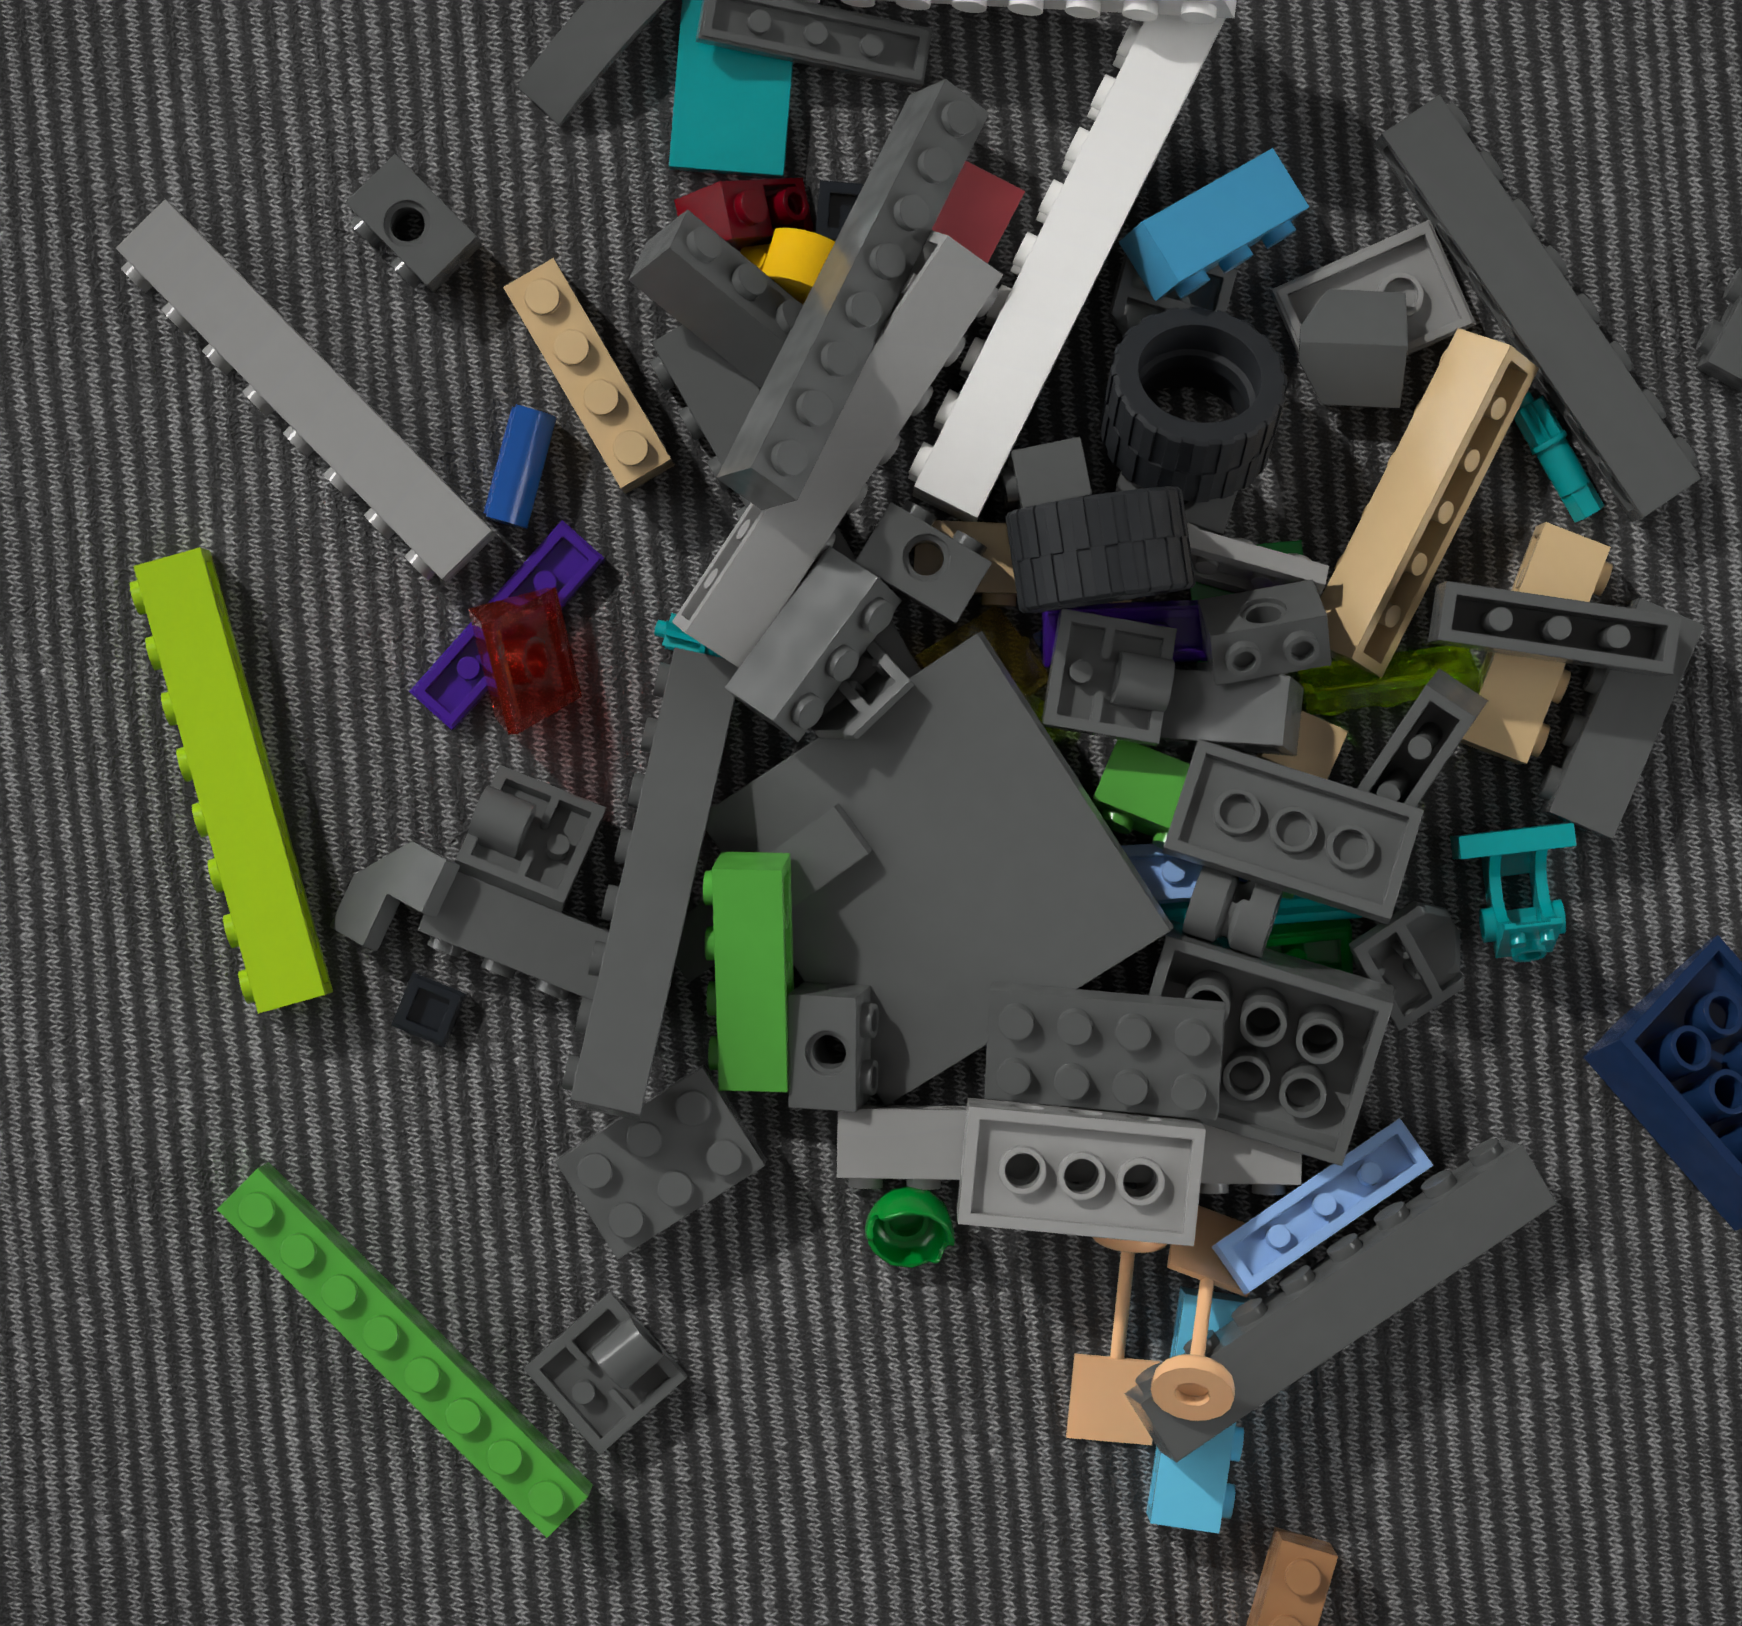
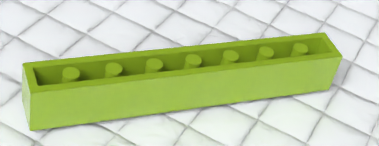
(231, 779)

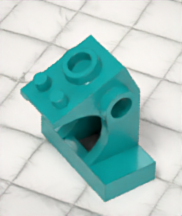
(1519, 932)

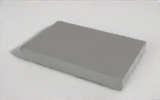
(1402, 263)

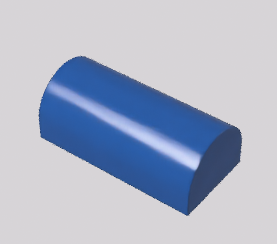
(519, 466)

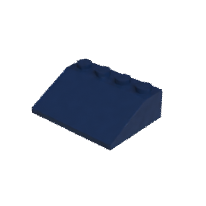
(1681, 1071)

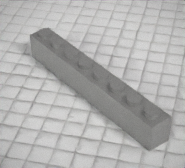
(305, 392)
(776, 546)
(928, 1140)

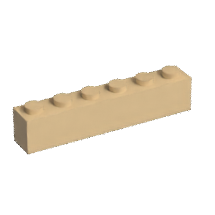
(1423, 498)

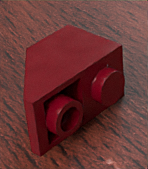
(750, 210)

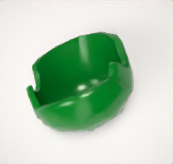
(909, 1227)

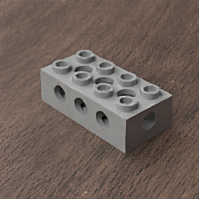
(1097, 1208)

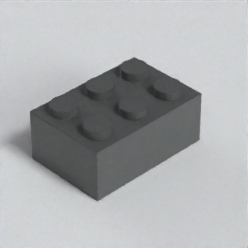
(662, 1168)

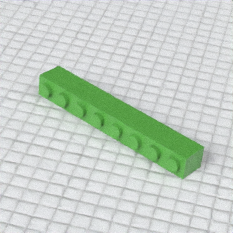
(406, 1348)

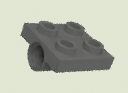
(1109, 677)
(529, 838)
(605, 1372)

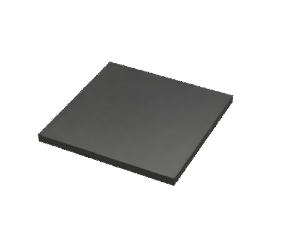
(975, 869)

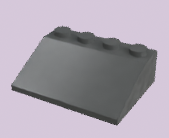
(1292, 1043)

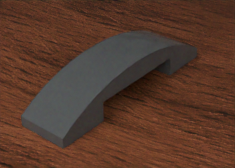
(583, 52)

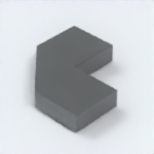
(407, 876)

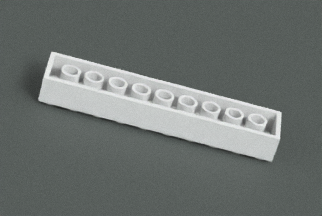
(1061, 263)

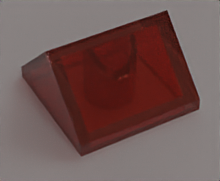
(525, 658)

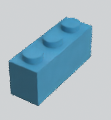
(1215, 227)

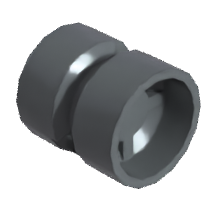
(1232, 910)

